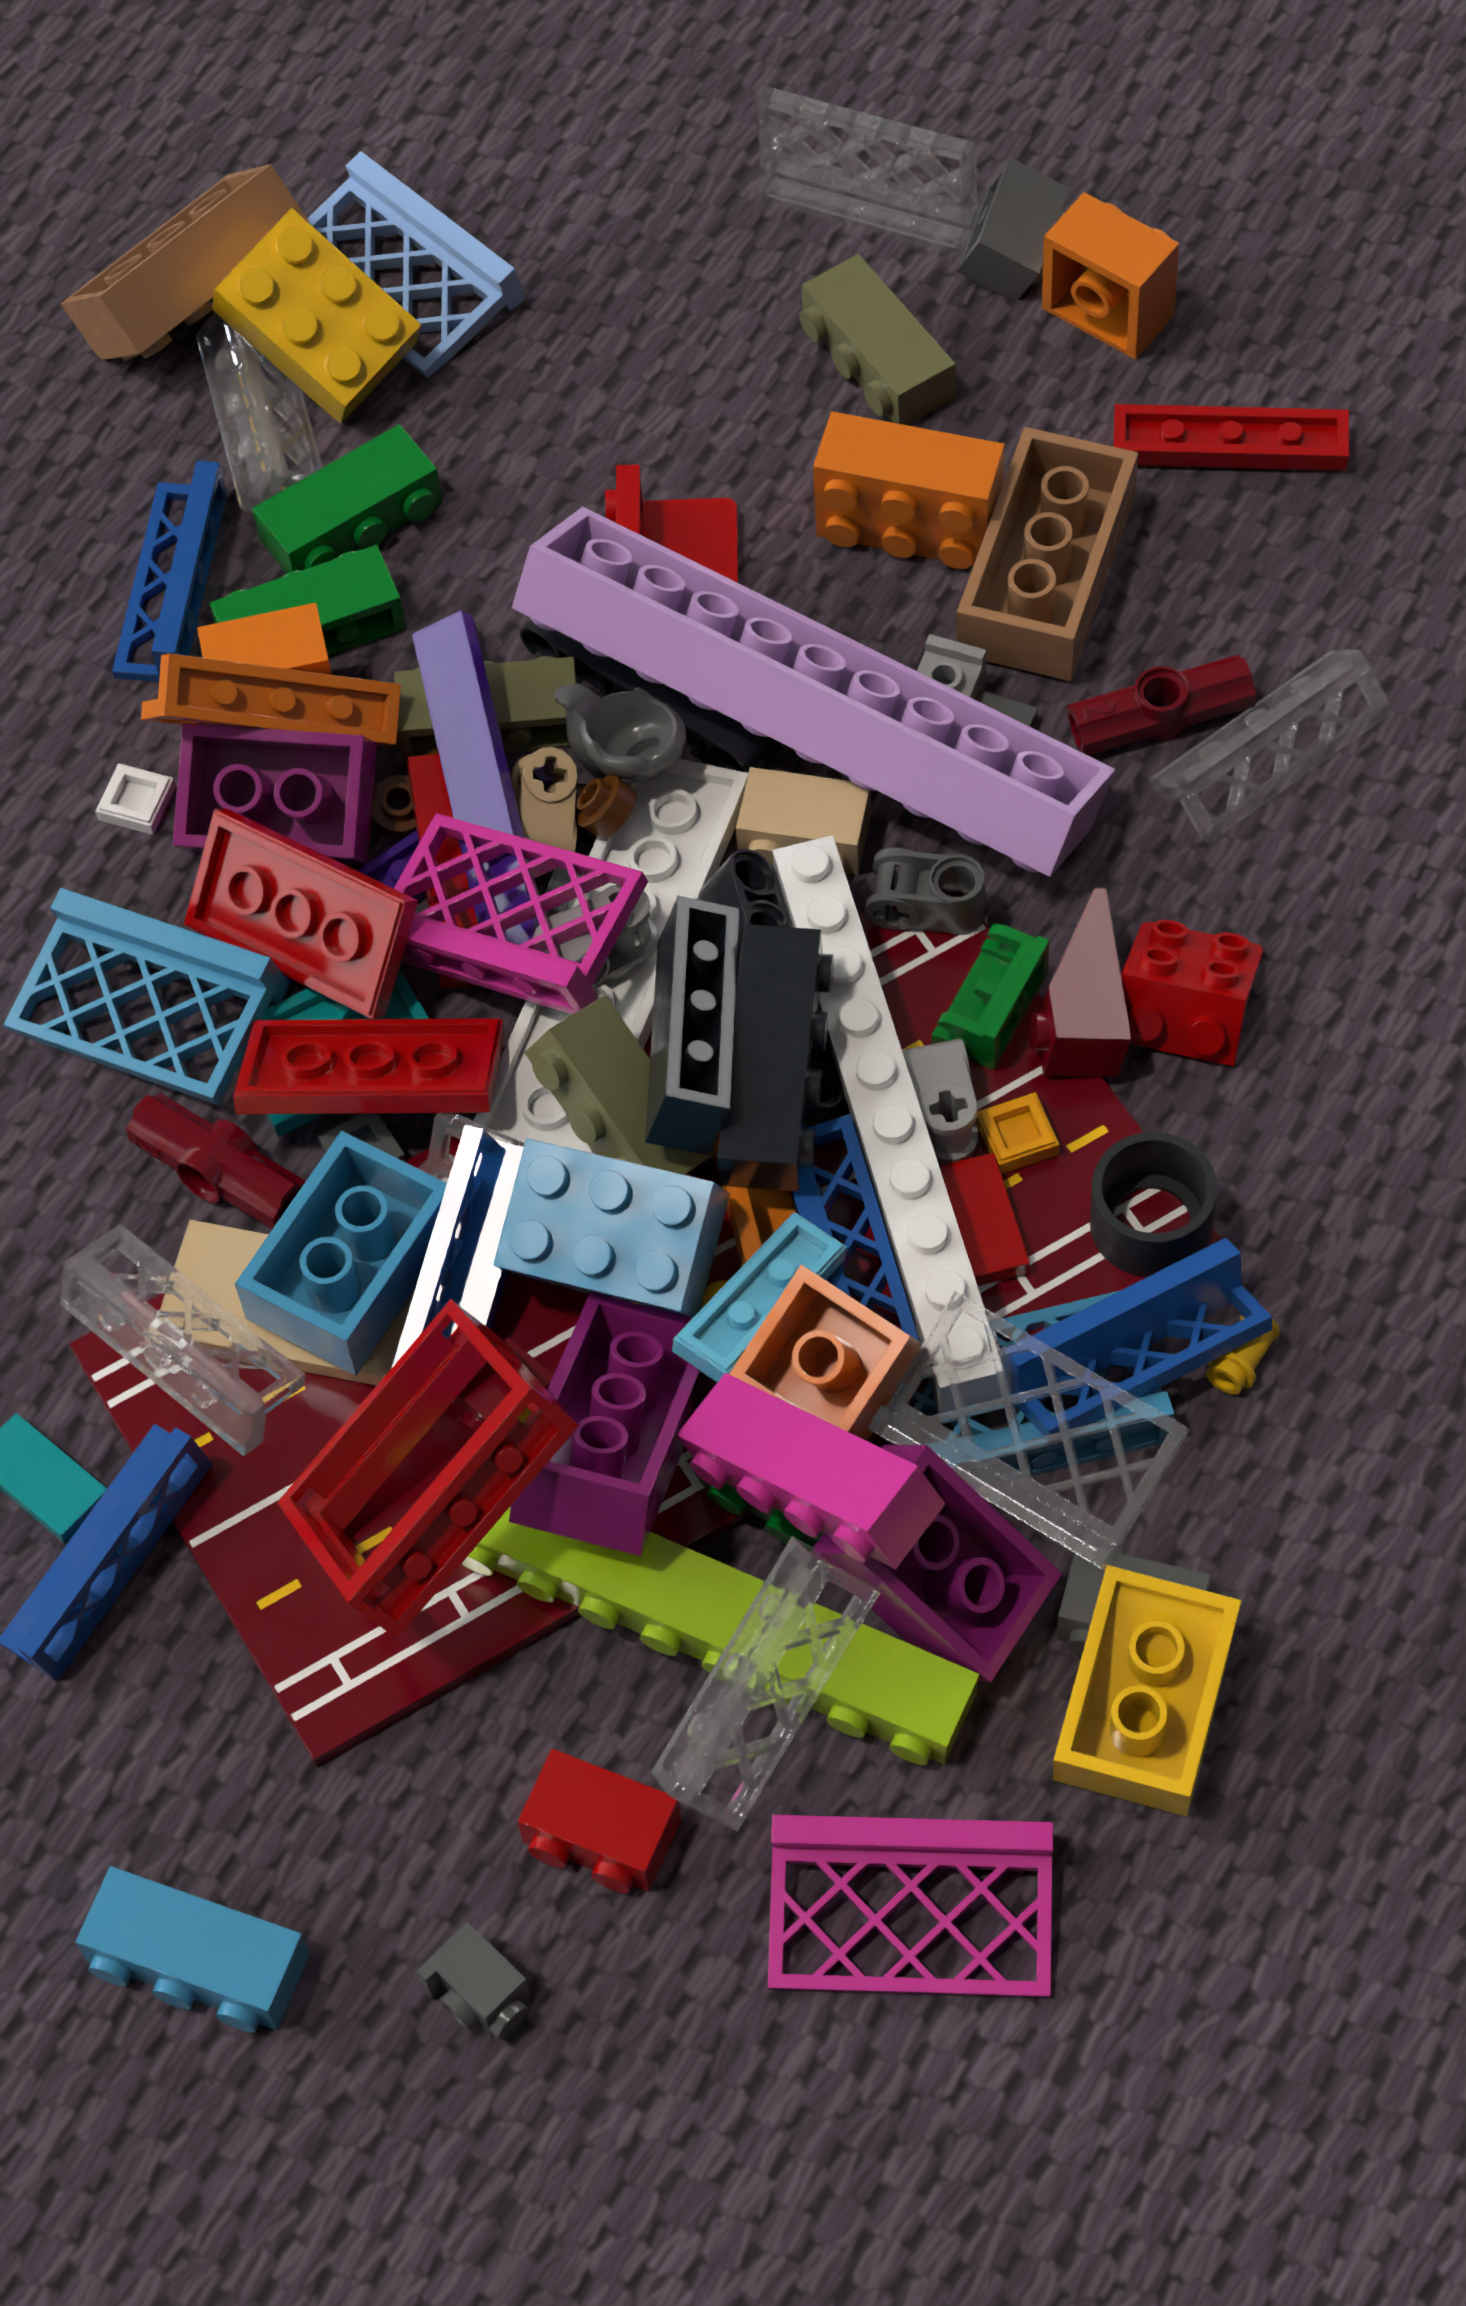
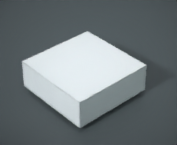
(135, 799)

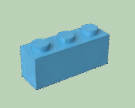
(192, 1950)

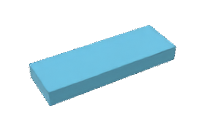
(735, 1313)

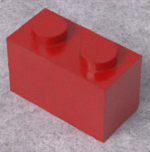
(598, 1822)

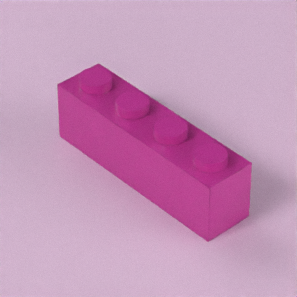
(810, 1472)

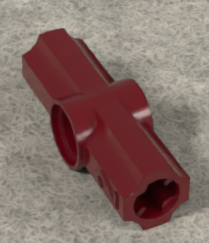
(1192, 698)
(213, 1158)

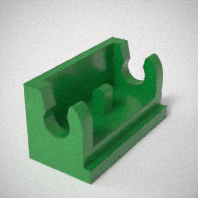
(995, 994)

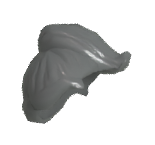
(622, 732)

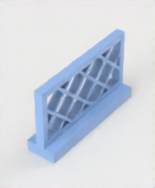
(437, 241)

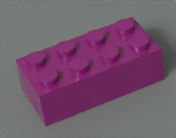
(629, 1406)

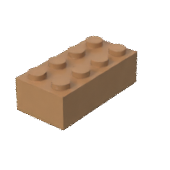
(178, 266)
(1048, 552)

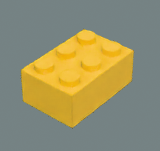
(315, 315)

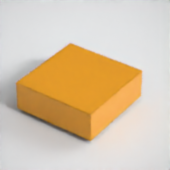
(1017, 1133)

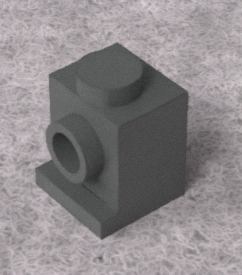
(477, 1984)

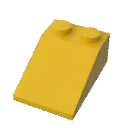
(1146, 1690)

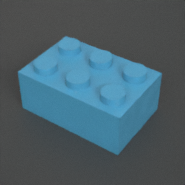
(611, 1228)
(344, 1253)

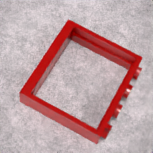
(463, 1497)

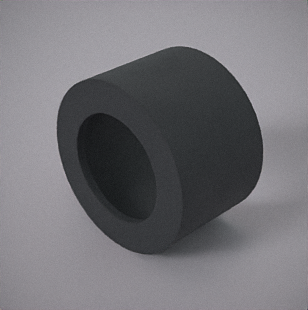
(1159, 1163)

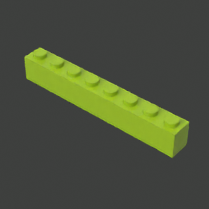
(695, 1607)

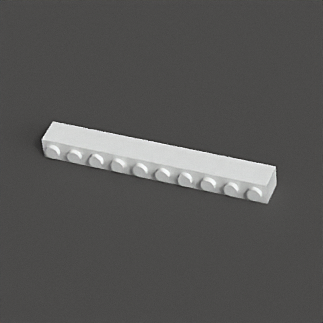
(888, 1116)

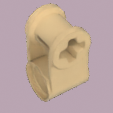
(549, 812)

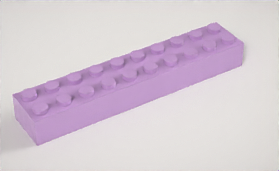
(813, 690)

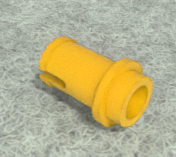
(1240, 1363)

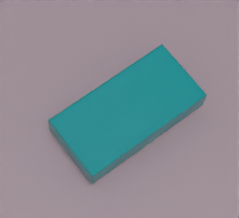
(45, 1479)

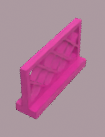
(497, 963)
(911, 1844)

